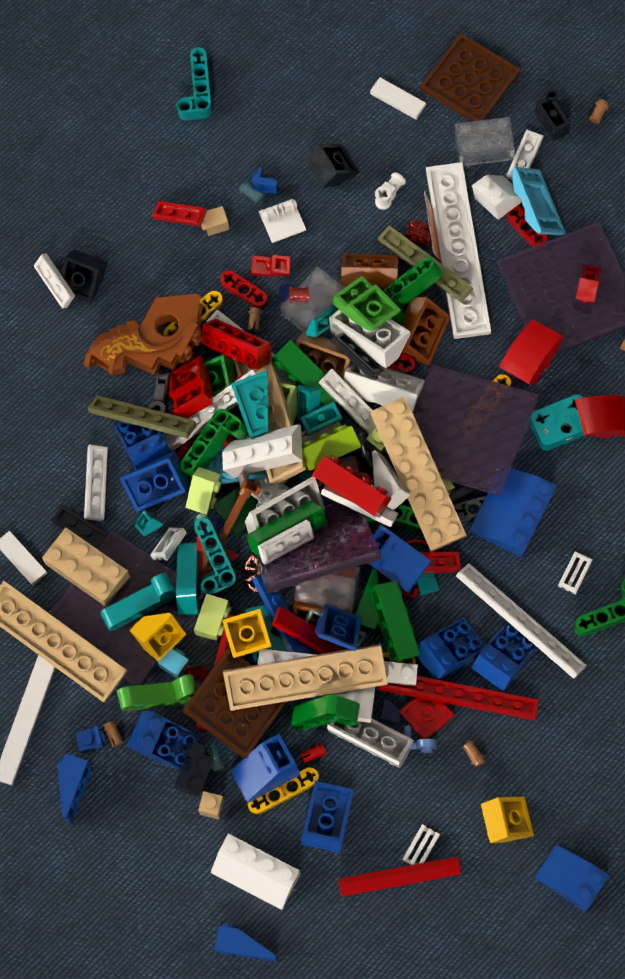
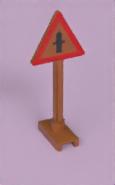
(247, 488)

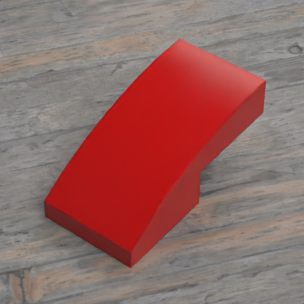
(270, 266)

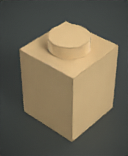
(215, 221)
(211, 805)

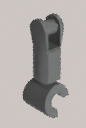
(160, 392)

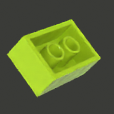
(336, 444)

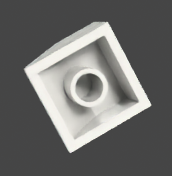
(496, 194)

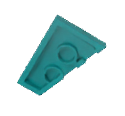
(254, 402)

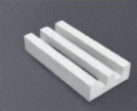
(168, 543)
(568, 587)
(428, 832)

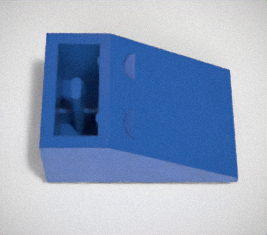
(141, 443)
(399, 559)
(450, 649)
(504, 656)
(161, 739)
(265, 769)

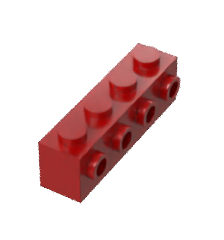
(236, 343)
(351, 486)

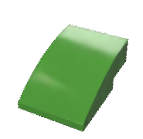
(365, 304)

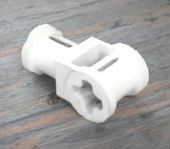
(387, 192)

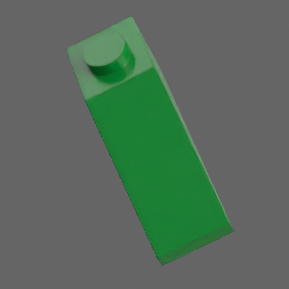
(366, 610)

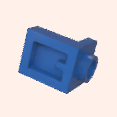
(266, 184)
(90, 739)

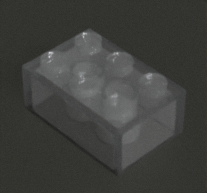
(484, 141)
(321, 296)
(335, 590)

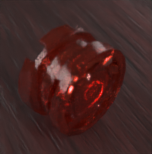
(418, 232)

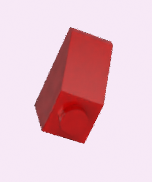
(588, 283)

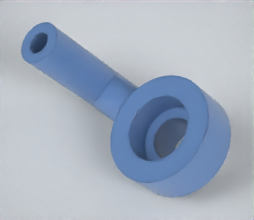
(424, 745)

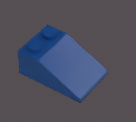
(156, 482)
(338, 627)
(73, 779)
(327, 817)
(572, 877)

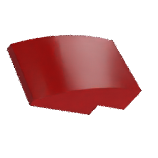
(531, 352)
(190, 388)
(602, 415)

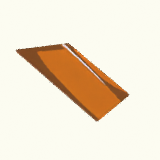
(432, 228)

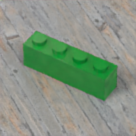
(300, 369)
(308, 511)
(394, 622)

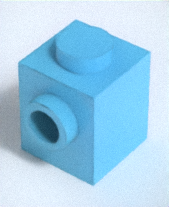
(174, 662)

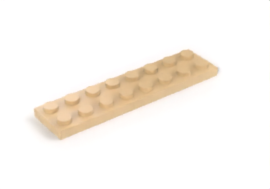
(278, 417)
(418, 474)
(58, 644)
(305, 677)

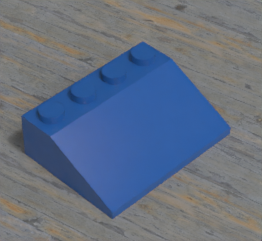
(513, 515)

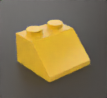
(246, 633)
(158, 634)
(507, 819)

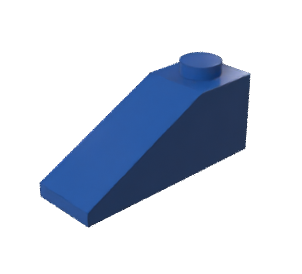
(237, 943)

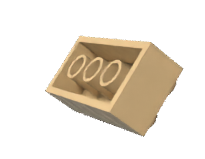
(86, 567)

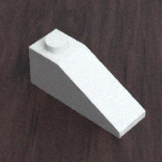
(388, 479)

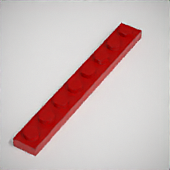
(467, 697)

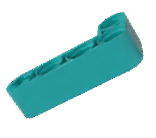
(199, 83)
(211, 552)
(187, 579)
(140, 603)

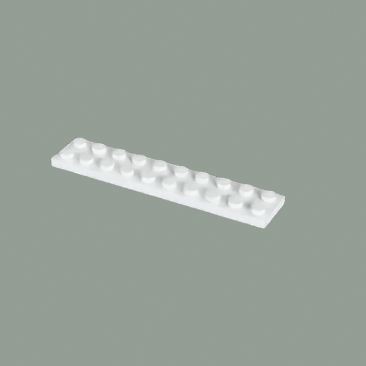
(458, 247)

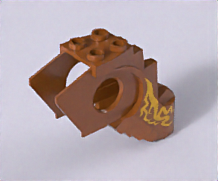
(144, 345)

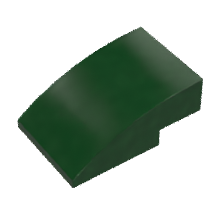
(225, 506)

